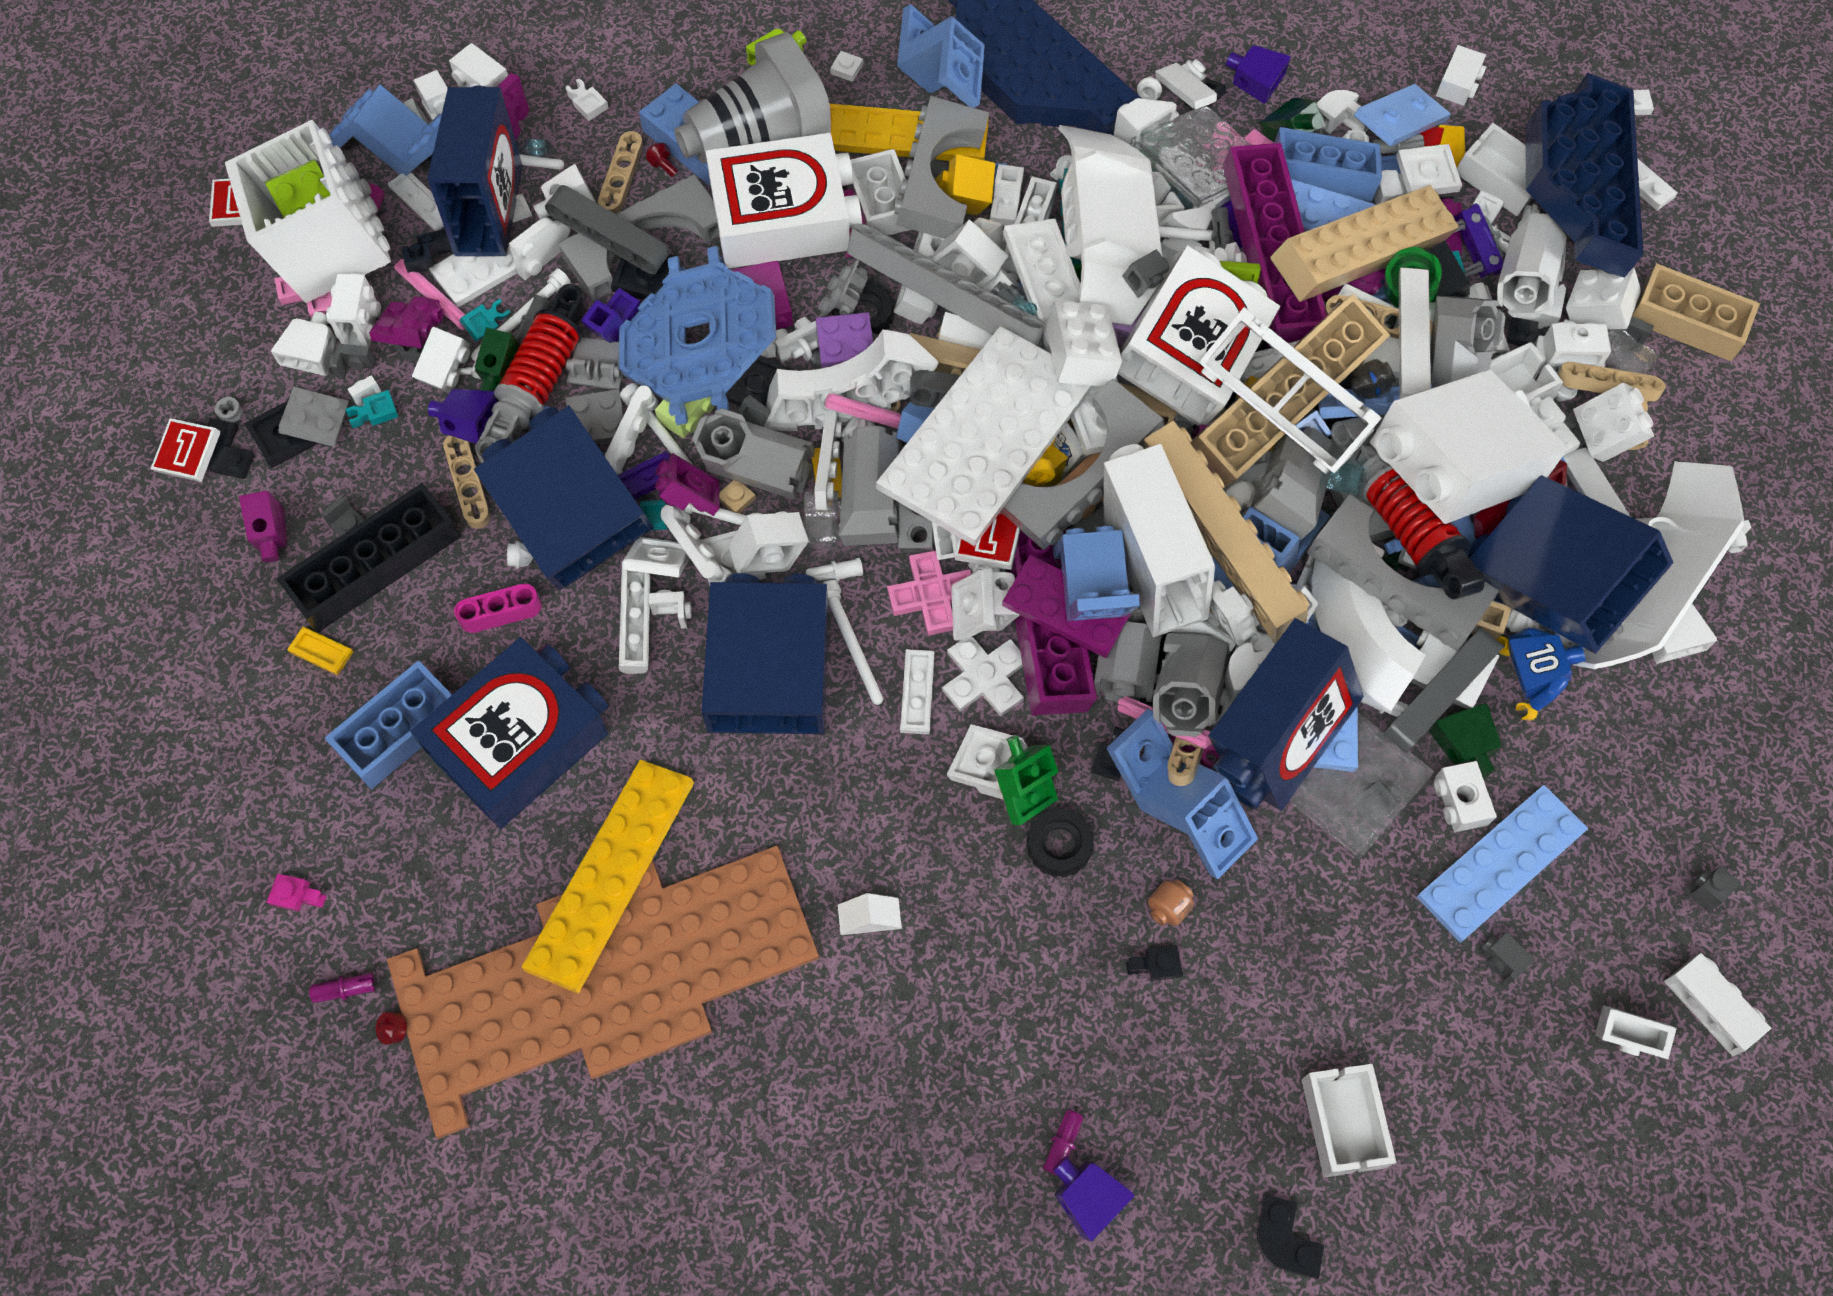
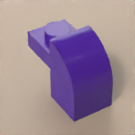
(606, 319)

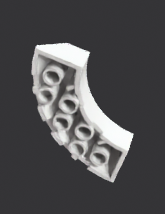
(872, 377)
(1378, 651)

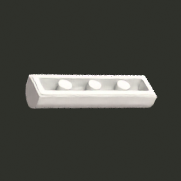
(634, 622)

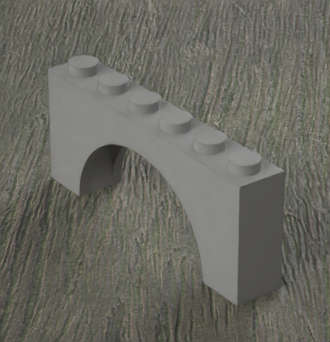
(924, 203)
(680, 206)
(1048, 511)
(1348, 550)

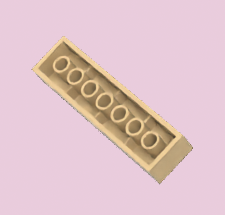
(1362, 242)
(1333, 345)
(1230, 537)

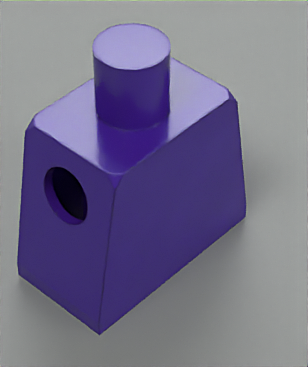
(1258, 71)
(464, 413)
(1089, 1196)

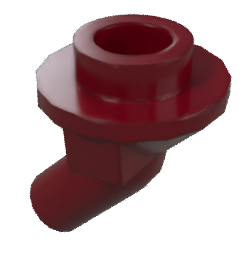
(658, 155)

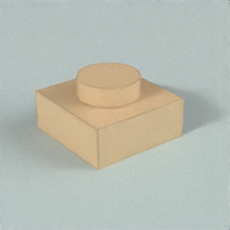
(736, 496)

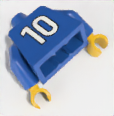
(1540, 666)

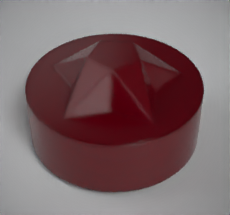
(391, 1028)

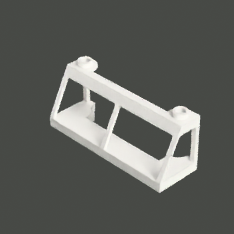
(1215, 371)

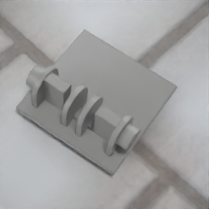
(844, 290)
(595, 364)

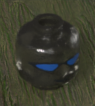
(1372, 379)

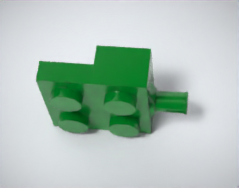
(1027, 780)

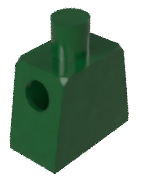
(1294, 114)
(494, 357)
(1468, 737)

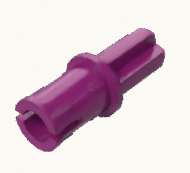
(342, 988)
(1064, 1139)

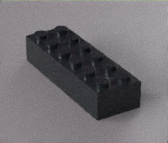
(369, 557)

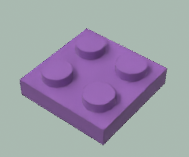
(843, 337)

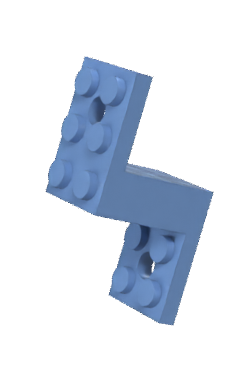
(941, 56)
(388, 130)
(1284, 544)
(1095, 574)
(1199, 809)

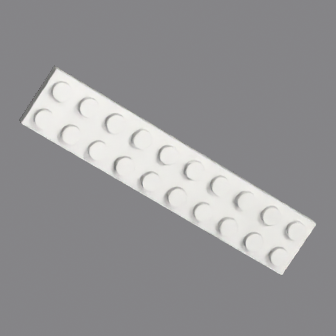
(1050, 276)

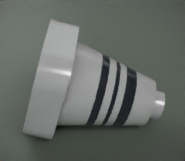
(763, 104)

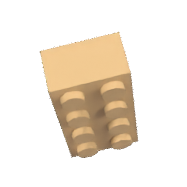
(1695, 312)

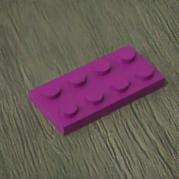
(1041, 598)

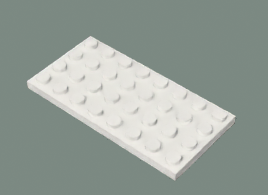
(983, 437)

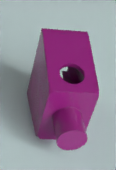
(264, 524)

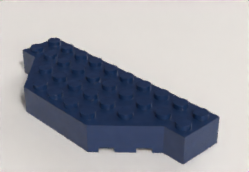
(1040, 69)
(1587, 172)

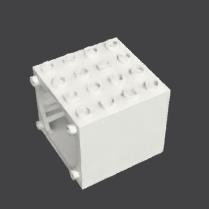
(323, 238)

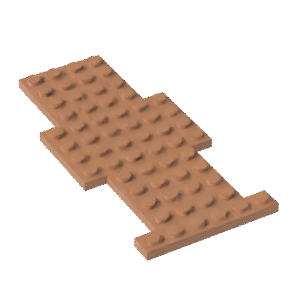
(638, 1001)

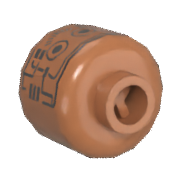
(1171, 902)

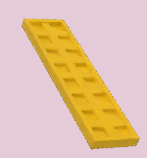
(882, 129)
(608, 876)

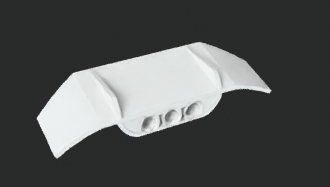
(1108, 218)
(1698, 528)

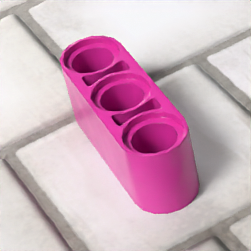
(485, 604)

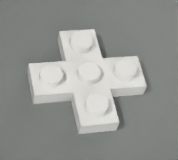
(984, 675)

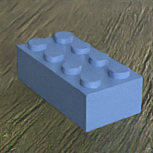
(661, 119)
(1332, 162)
(379, 734)

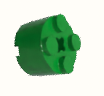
(1411, 258)

